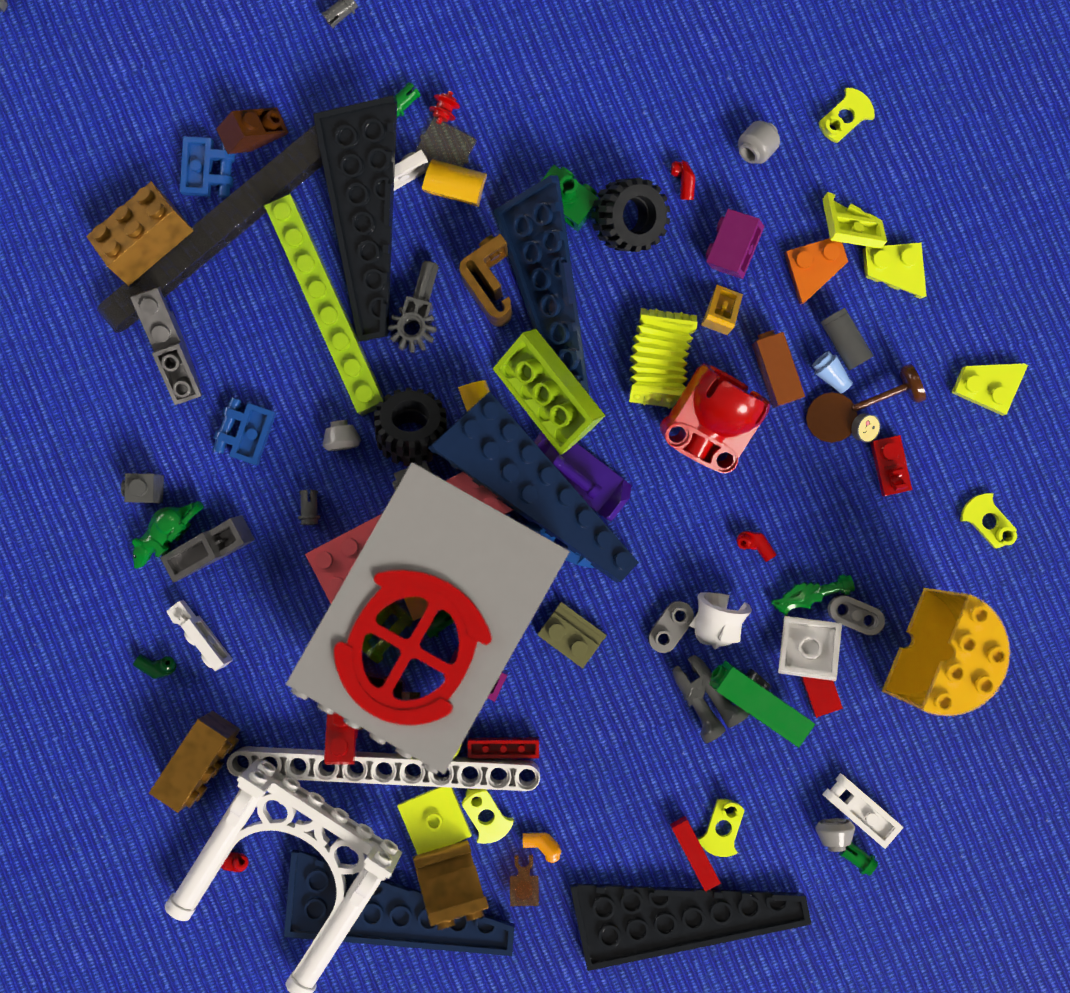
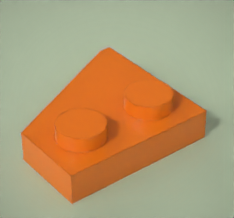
(814, 265)

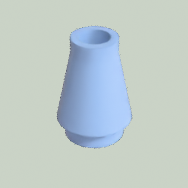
(831, 371)

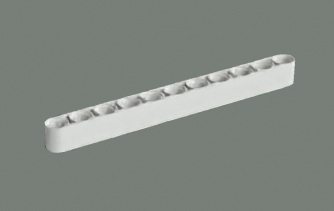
(399, 775)

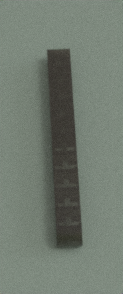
(218, 228)

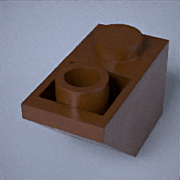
(251, 129)

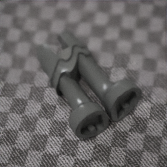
(694, 693)

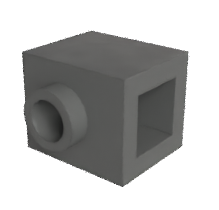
(143, 488)

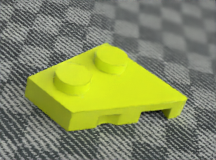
(897, 266)

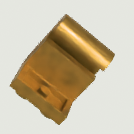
(491, 252)
(450, 884)

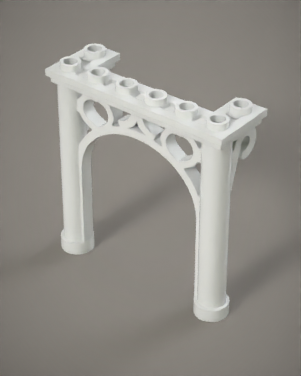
(375, 856)

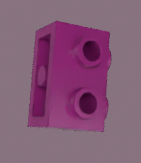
(734, 243)

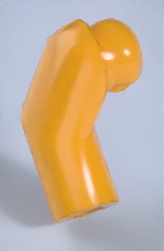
(545, 843)

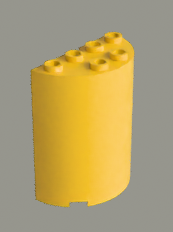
(953, 655)

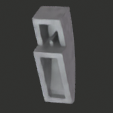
(207, 548)

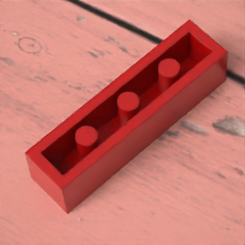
(503, 747)
(695, 853)

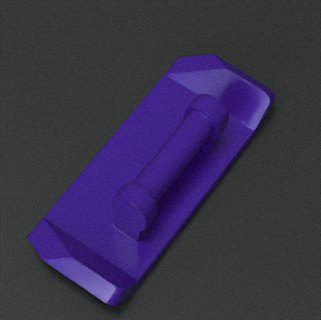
(590, 478)

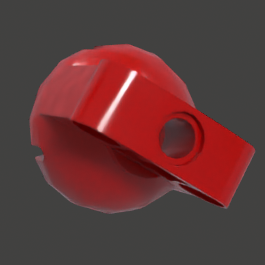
(714, 418)

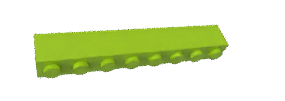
(325, 304)

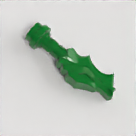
(805, 595)

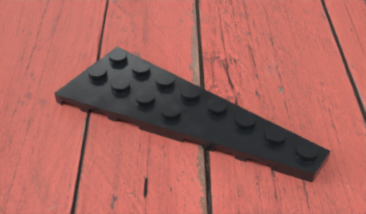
(359, 172)
(647, 922)

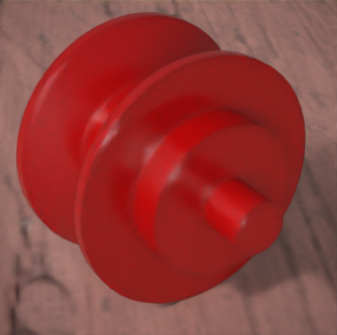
(444, 107)

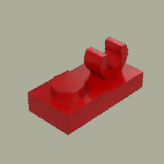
(891, 465)

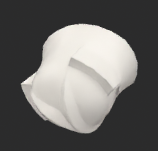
(717, 624)

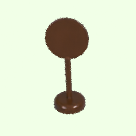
(833, 413)

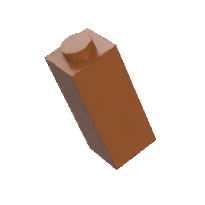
(777, 368)

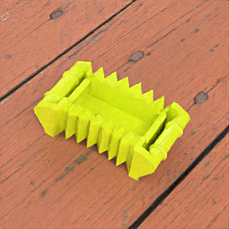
(660, 357)

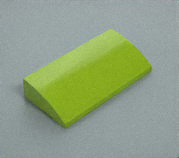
(548, 391)

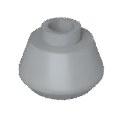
(340, 436)
(835, 833)

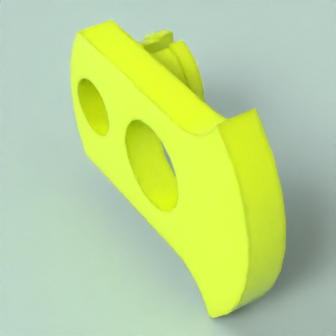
(853, 101)
(974, 512)
(493, 829)
(722, 844)

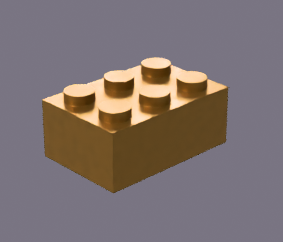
(139, 233)
(195, 762)

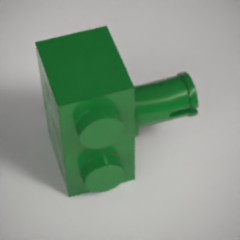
(576, 198)

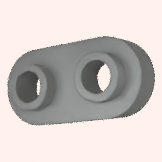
(855, 614)
(669, 625)

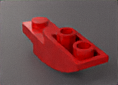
(339, 741)

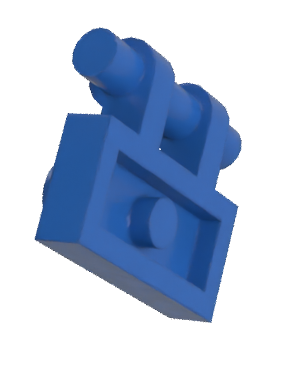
(197, 167)
(252, 432)

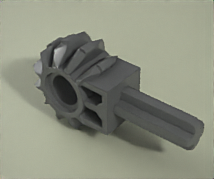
(417, 310)

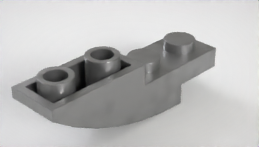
(168, 345)

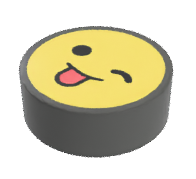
(865, 427)

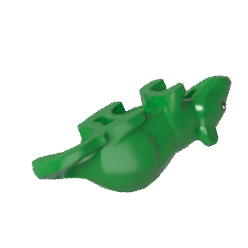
(164, 527)

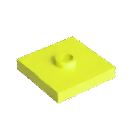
(434, 819)

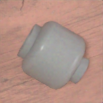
(758, 142)

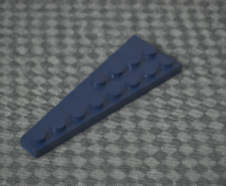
(542, 265)
(508, 463)
(390, 917)

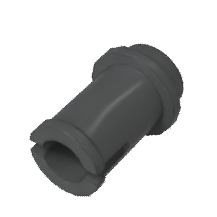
(339, 11)
(309, 510)

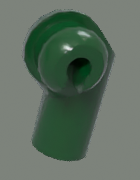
(155, 669)

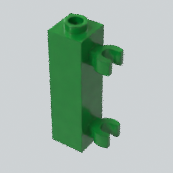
(761, 703)

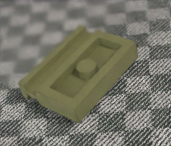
(571, 635)

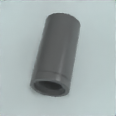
(847, 339)

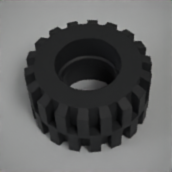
(651, 214)
(406, 408)

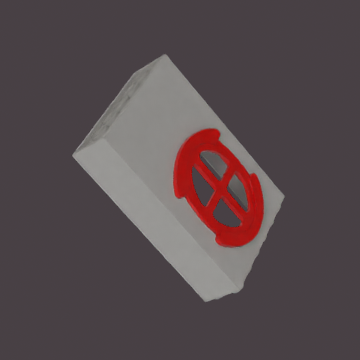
(461, 561)

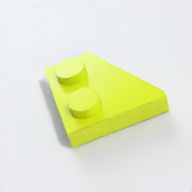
(852, 224)
(990, 385)

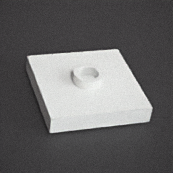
(810, 648)

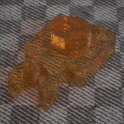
(524, 887)

